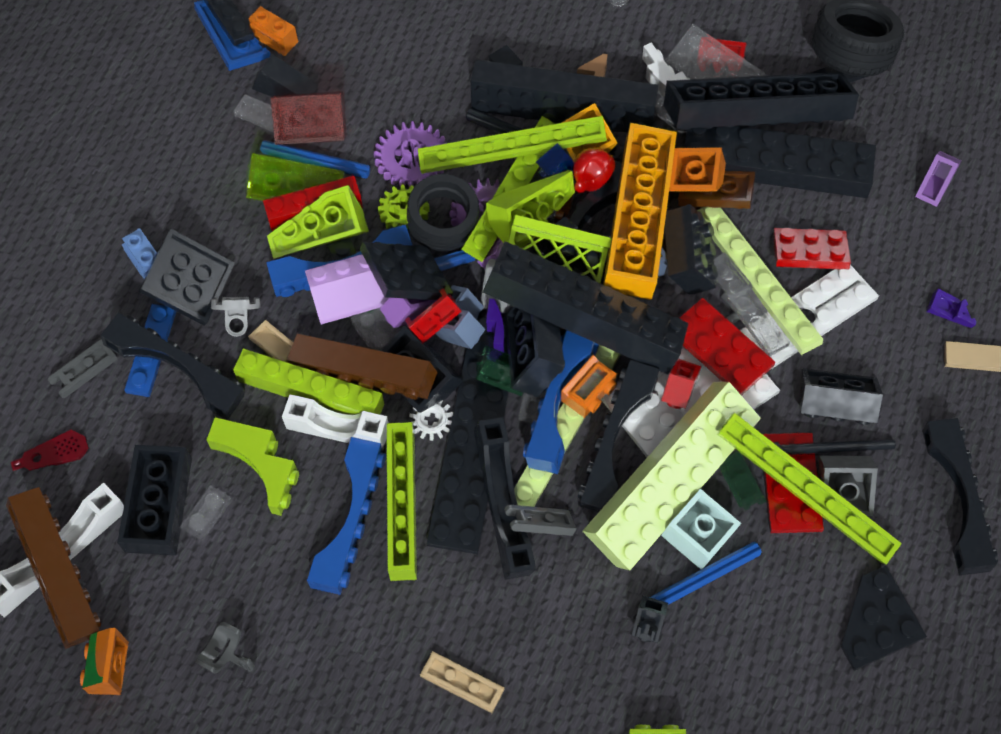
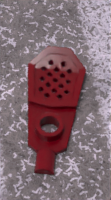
(49, 453)

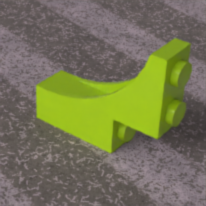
(257, 449)

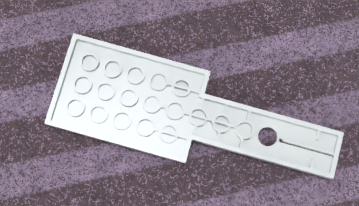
(656, 419)

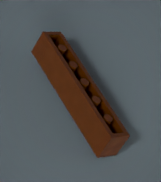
(364, 366)
(52, 567)

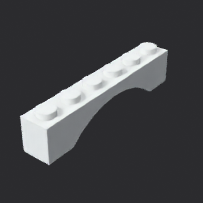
(89, 521)

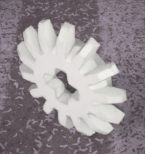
(422, 425)

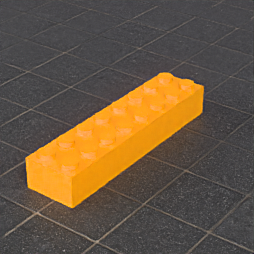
(640, 211)

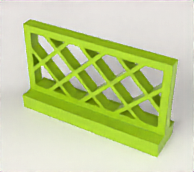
(563, 235)

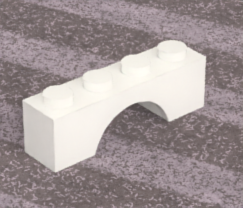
(311, 418)

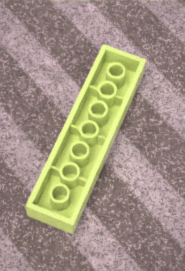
(668, 477)

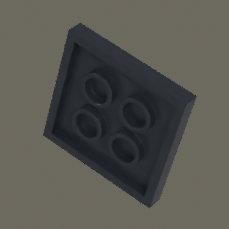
(405, 271)
(186, 276)

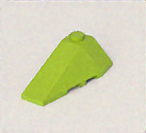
(530, 201)
(325, 221)

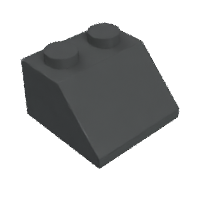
(851, 478)

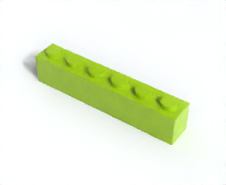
(289, 379)
(401, 502)

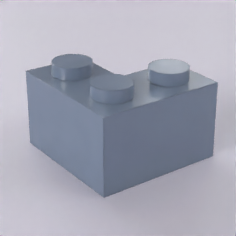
(464, 328)

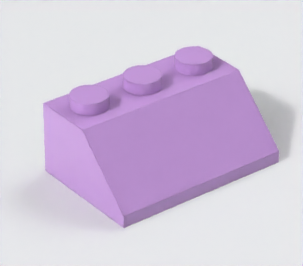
(344, 289)

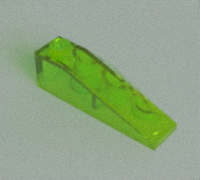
(275, 177)

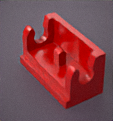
(434, 317)

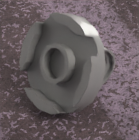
(235, 308)

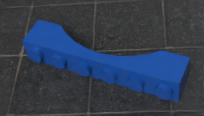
(289, 272)
(546, 446)
(332, 563)

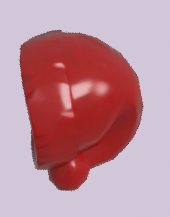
(592, 169)

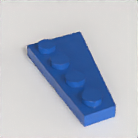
(233, 56)

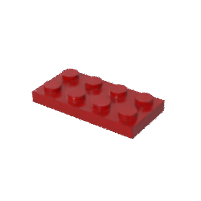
(724, 347)
(786, 510)

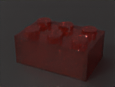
(308, 117)

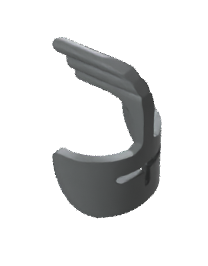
(220, 638)

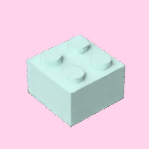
(700, 529)

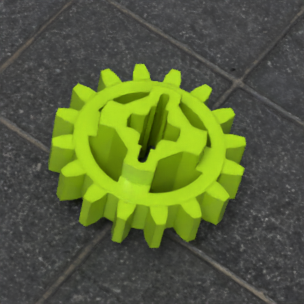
(392, 210)

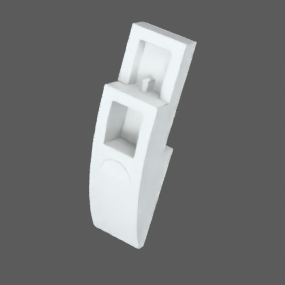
(657, 70)

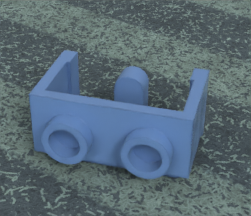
(139, 251)

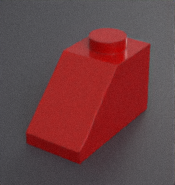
(681, 384)

